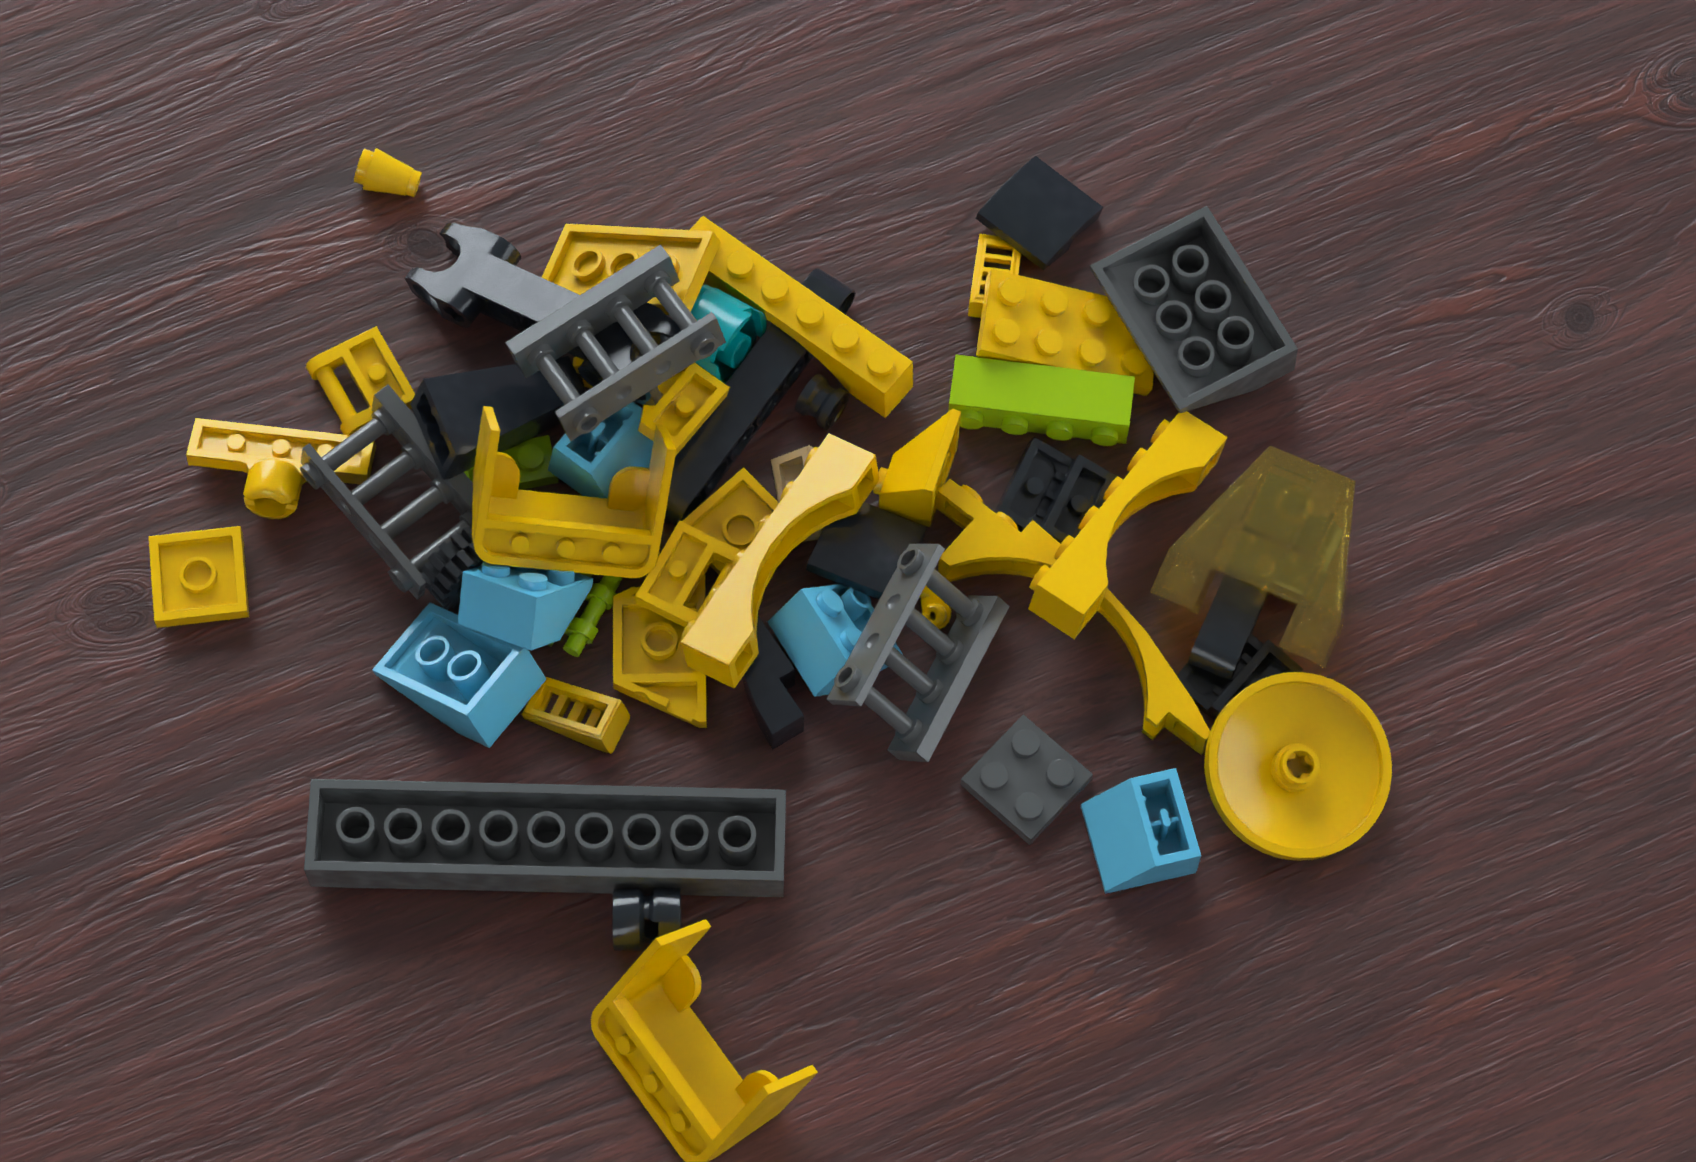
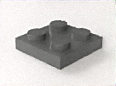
(1026, 779)

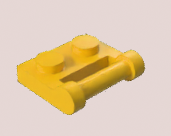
(371, 368)
(680, 571)

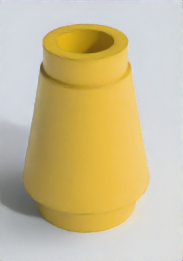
(386, 174)

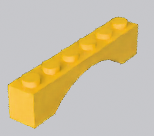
(850, 352)
(1173, 465)
(829, 488)

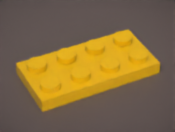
(595, 252)
(1057, 328)

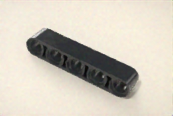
(1227, 627)

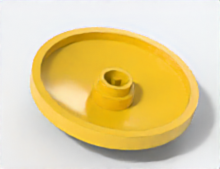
(1298, 766)

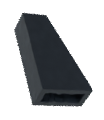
(452, 408)

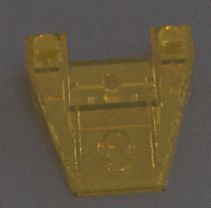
(1281, 533)

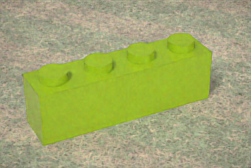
(1042, 400)

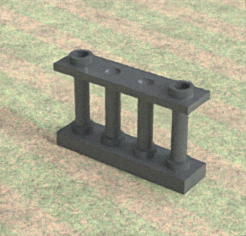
(596, 310)
(390, 417)
(955, 661)

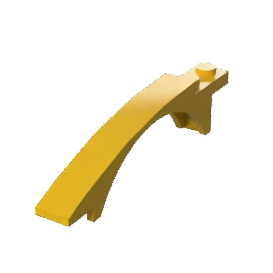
(996, 547)

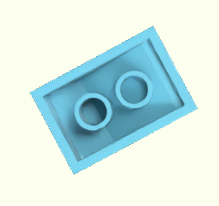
(461, 674)

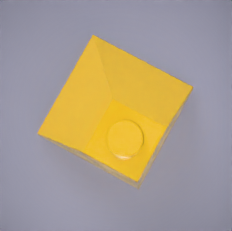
(920, 471)

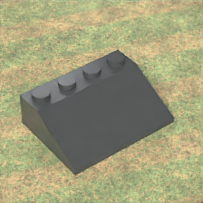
(1196, 313)

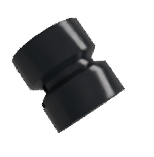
(633, 908)

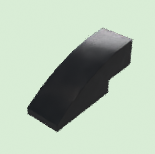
(767, 691)

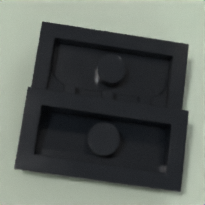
(1039, 212)
(1053, 490)
(864, 549)
(1257, 662)

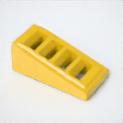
(989, 241)
(602, 727)

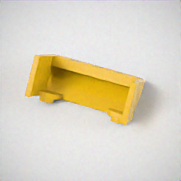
(564, 530)
(674, 1059)

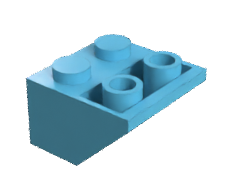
(597, 456)
(521, 603)
(821, 630)
(1141, 832)

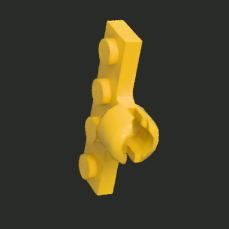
(270, 459)

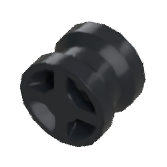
(822, 401)

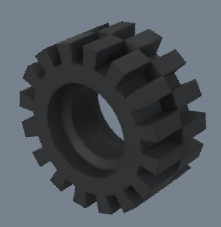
(446, 568)

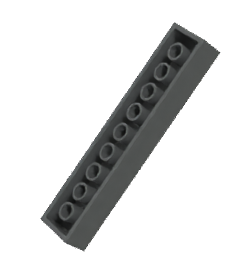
(545, 837)

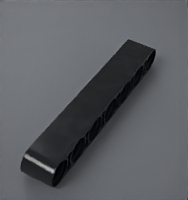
(752, 397)

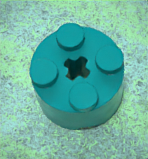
(739, 326)

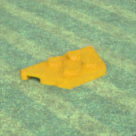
(652, 662)

